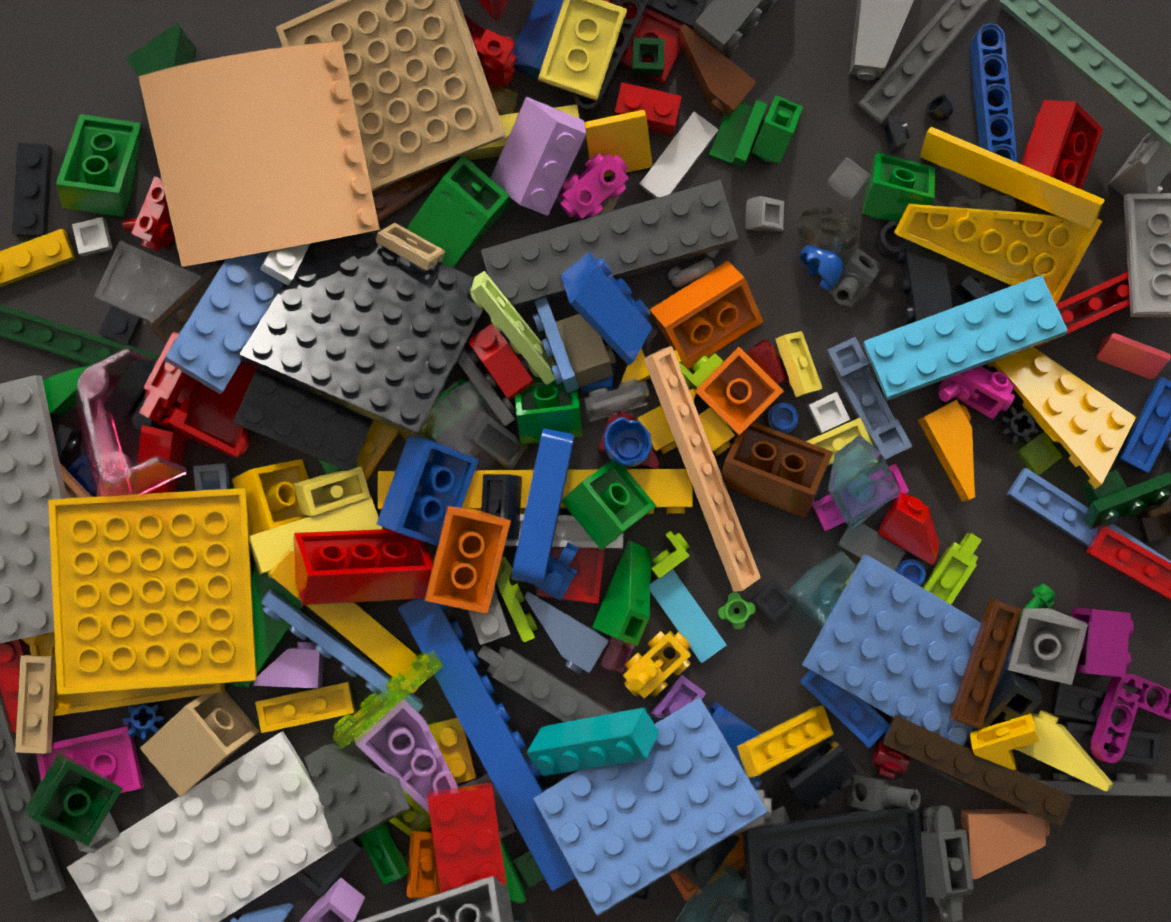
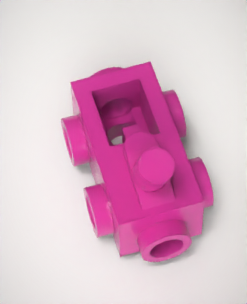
(585, 192)
(980, 390)

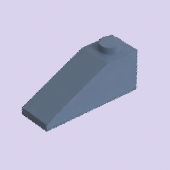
(572, 638)

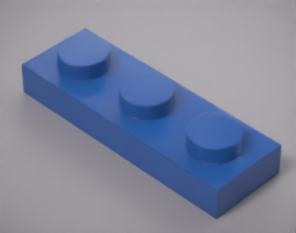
(1150, 429)
(849, 709)

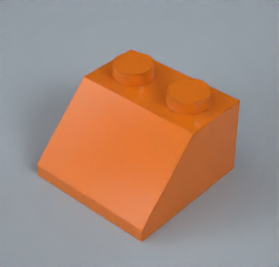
(738, 391)

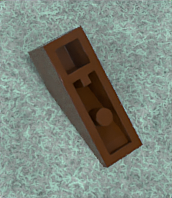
(717, 76)

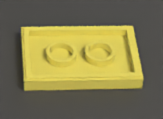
(582, 46)

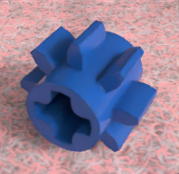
(152, 721)

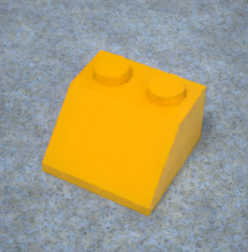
(272, 494)

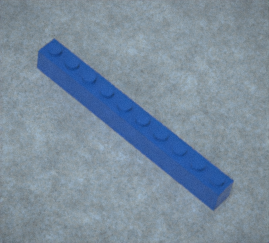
(488, 731)

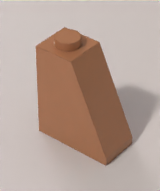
(1001, 837)

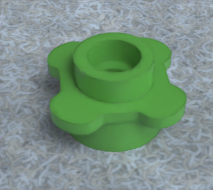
(735, 601)

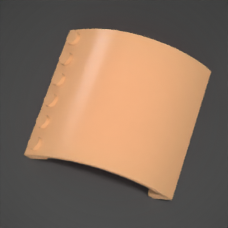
(259, 151)

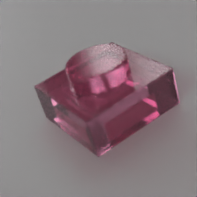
(616, 655)

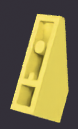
(1063, 752)

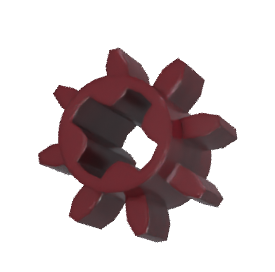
(889, 762)

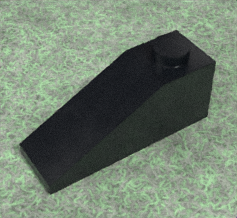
(1013, 697)

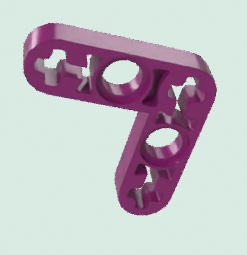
(1127, 703)

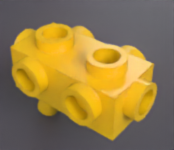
(648, 673)

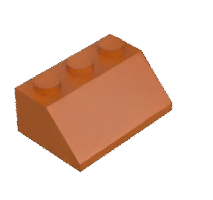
(707, 314)

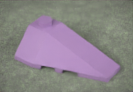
(406, 749)

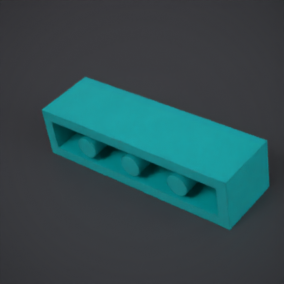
(593, 742)

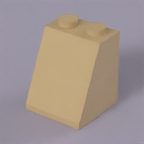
(199, 740)

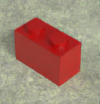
(659, 106)

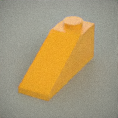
(952, 442)

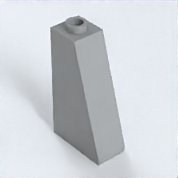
(875, 35)

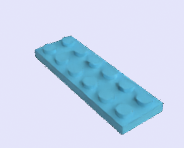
(964, 337)

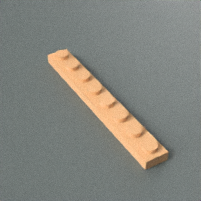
(702, 468)

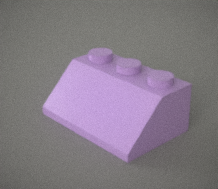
(538, 155)

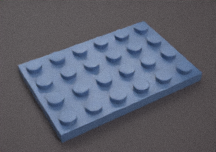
(898, 648)
(651, 815)

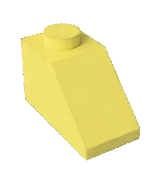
(331, 491)

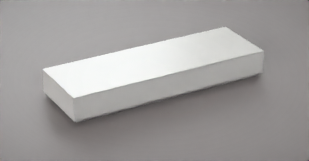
(679, 156)

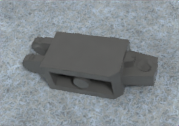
(945, 862)

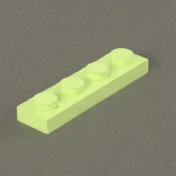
(509, 321)

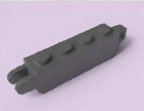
(540, 685)

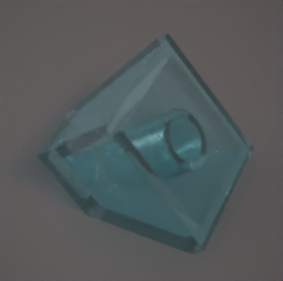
(860, 481)
(822, 586)

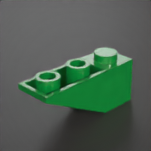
(627, 601)

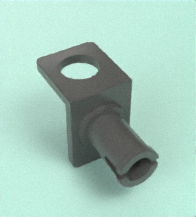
(855, 278)
(882, 794)

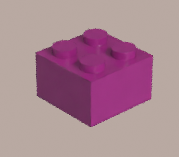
(1105, 642)

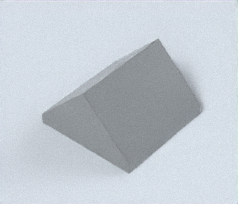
(1047, 645)

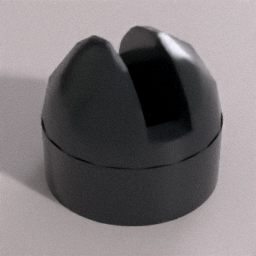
(940, 108)

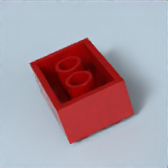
(465, 835)

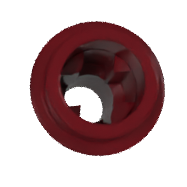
(768, 360)

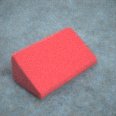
(1132, 356)

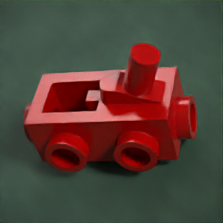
(496, 57)
(153, 220)

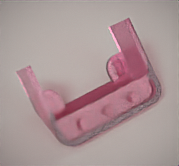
(108, 465)

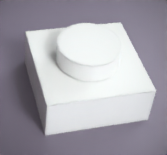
(92, 236)
(828, 412)

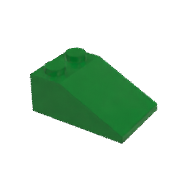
(100, 166)

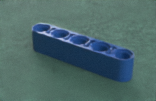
(996, 87)
(543, 507)

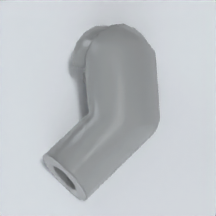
(690, 274)

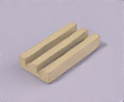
(410, 246)

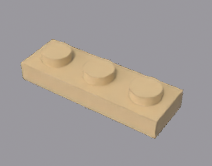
(35, 704)

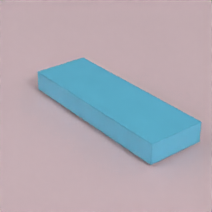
(687, 615)

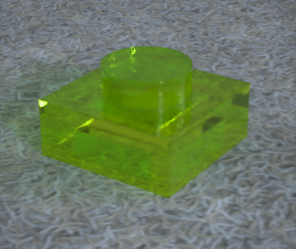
(1039, 453)

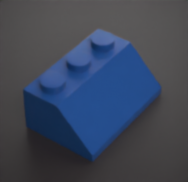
(536, 37)
(607, 305)
(423, 488)

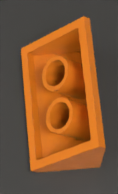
(467, 559)

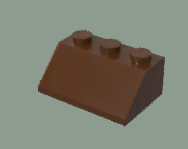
(776, 468)

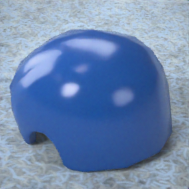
(822, 262)
(627, 442)

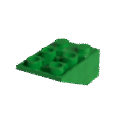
(460, 211)

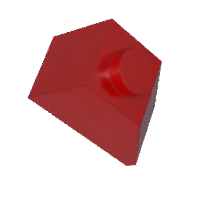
(500, 361)
(911, 527)

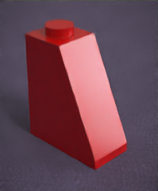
(166, 446)

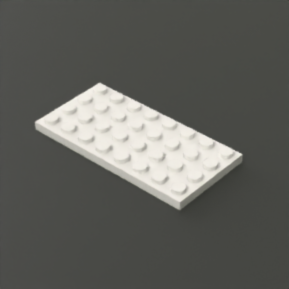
(212, 844)

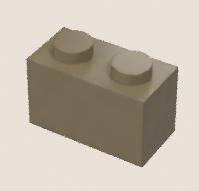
(585, 350)

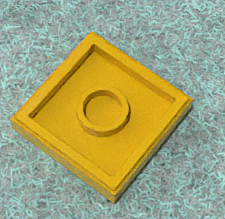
(621, 136)

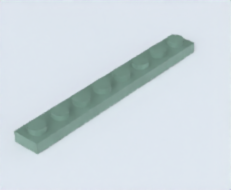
(1095, 64)

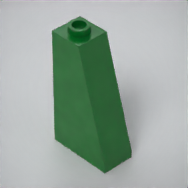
(268, 631)

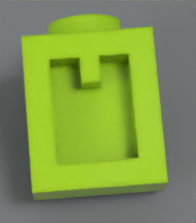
(702, 369)
(667, 561)

